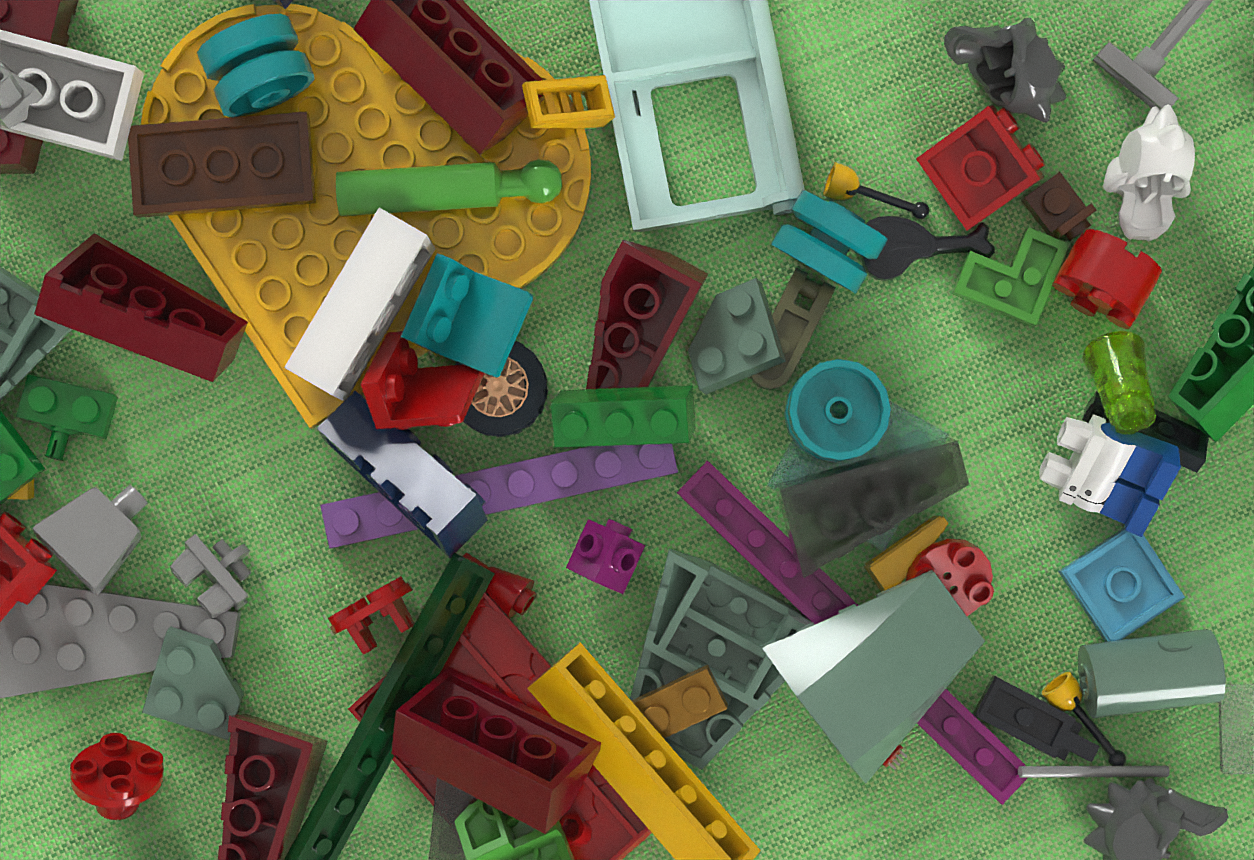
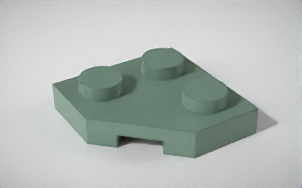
(735, 338)
(193, 685)

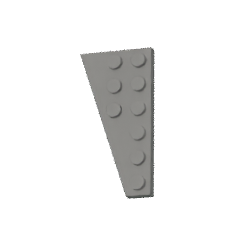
(83, 638)

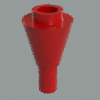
(508, 590)

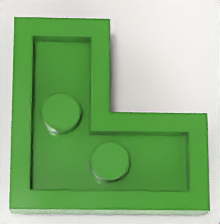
(1018, 289)

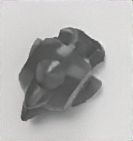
(1011, 66)
(1146, 820)

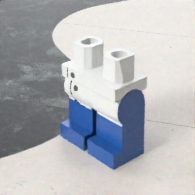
(1112, 471)

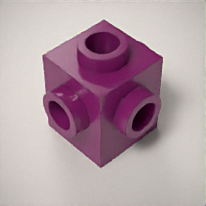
(606, 554)

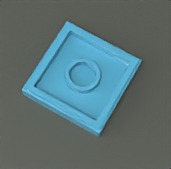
(1121, 585)

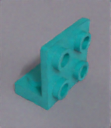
(467, 316)

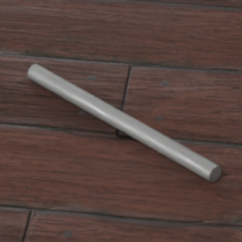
(1092, 771)

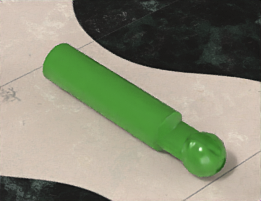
(443, 187)

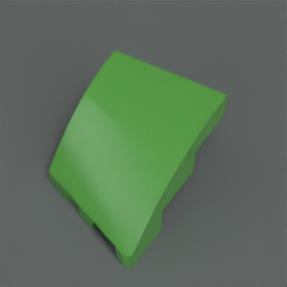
(498, 836)

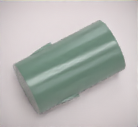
(1151, 673)

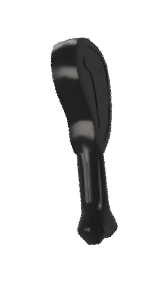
(912, 242)

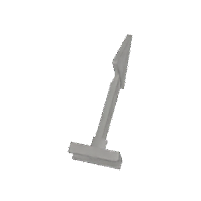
(1140, 73)

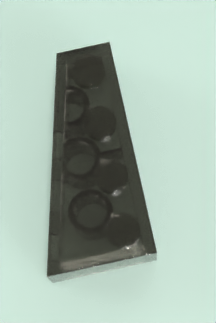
(854, 502)

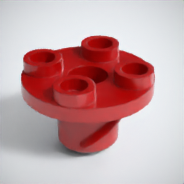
(116, 775)

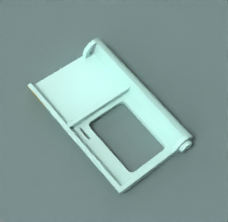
(684, 42)

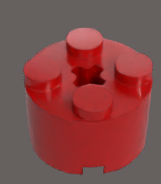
(1107, 278)

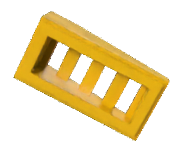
(594, 89)
(892, 565)

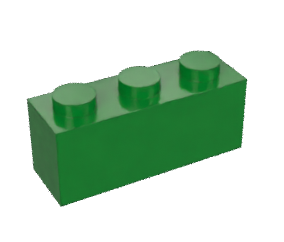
(623, 416)

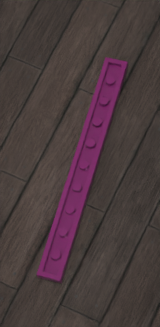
(821, 598)

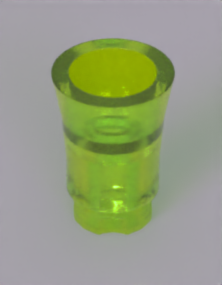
(1122, 380)

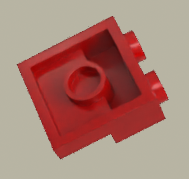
(982, 165)
(22, 565)

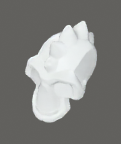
(1149, 172)

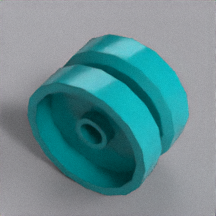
(255, 65)
(831, 237)
(857, 430)

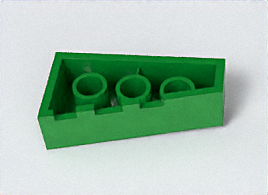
(1220, 376)

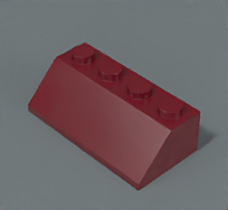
(452, 64)
(494, 748)

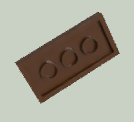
(221, 164)

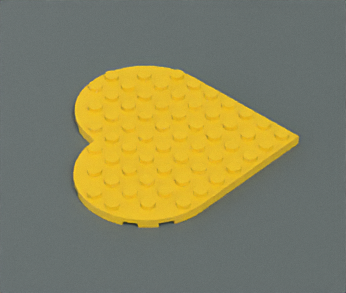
(362, 116)

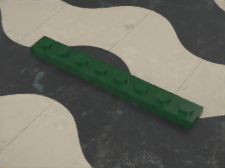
(371, 744)

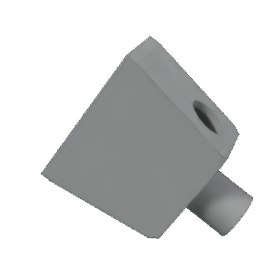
(93, 534)

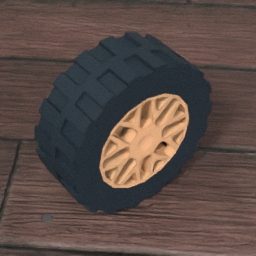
(511, 400)

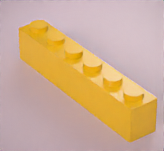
(640, 762)

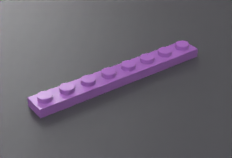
(510, 487)

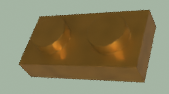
(682, 702)

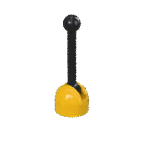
(844, 184)
(1066, 695)

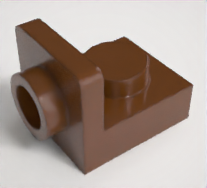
(1058, 208)

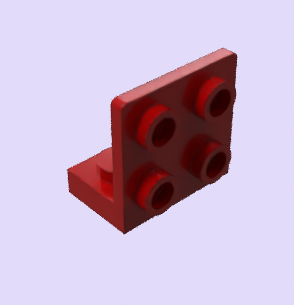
(413, 396)

